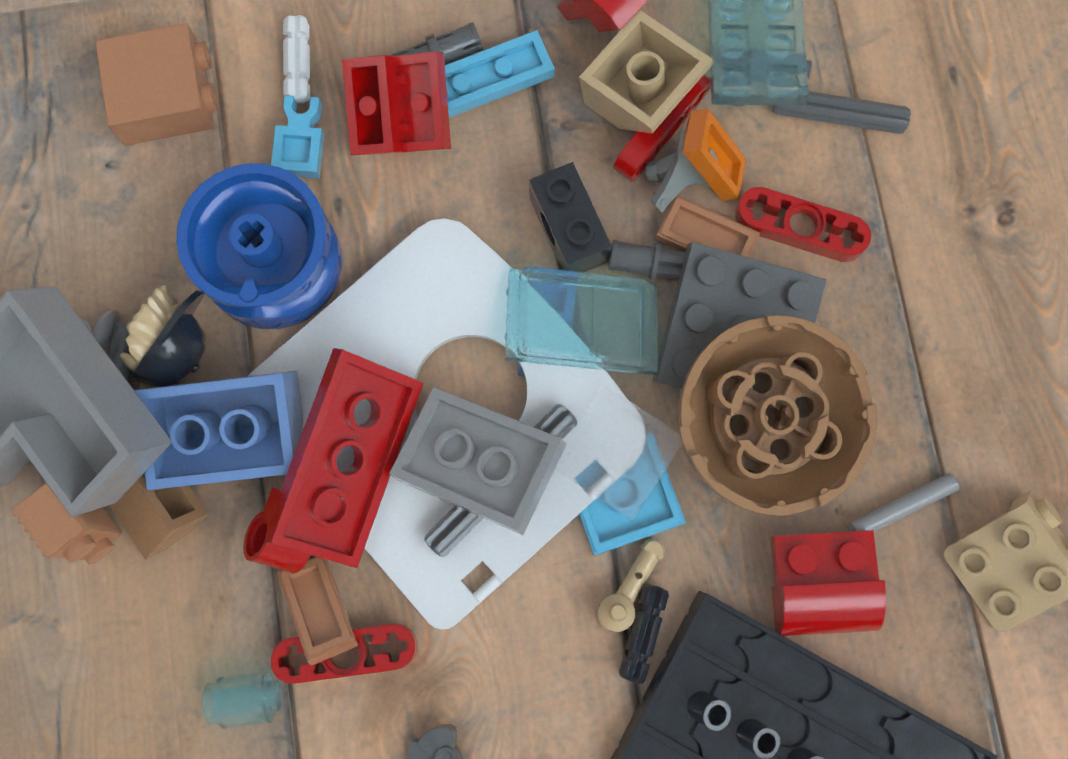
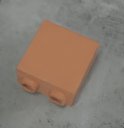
(156, 84)

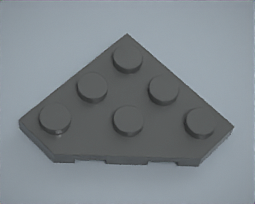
(722, 291)

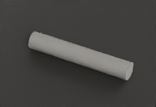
(906, 504)

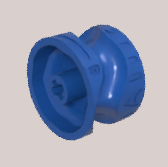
(259, 246)

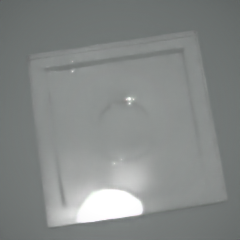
(618, 452)

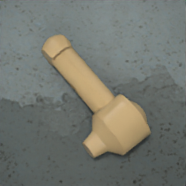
(617, 610)

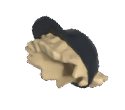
(165, 340)

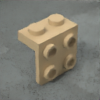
(1014, 563)

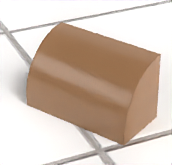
(158, 515)

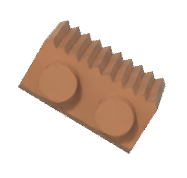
(63, 536)

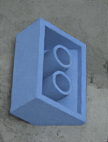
(225, 429)

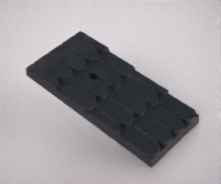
(756, 695)

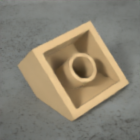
(642, 75)

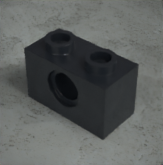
(569, 219)

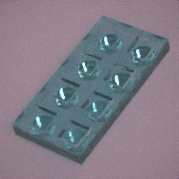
(758, 52)

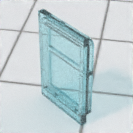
(581, 320)

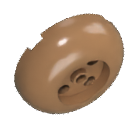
(824, 447)

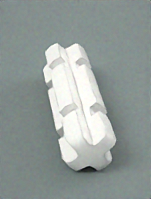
(296, 58)

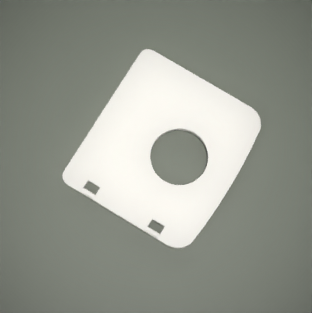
(415, 299)

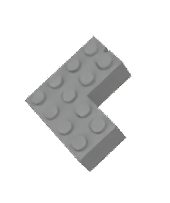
(68, 405)

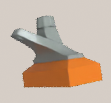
(703, 157)

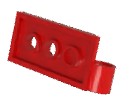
(318, 505)

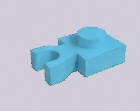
(299, 145)

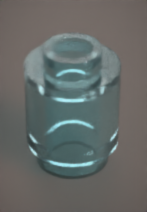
(242, 700)

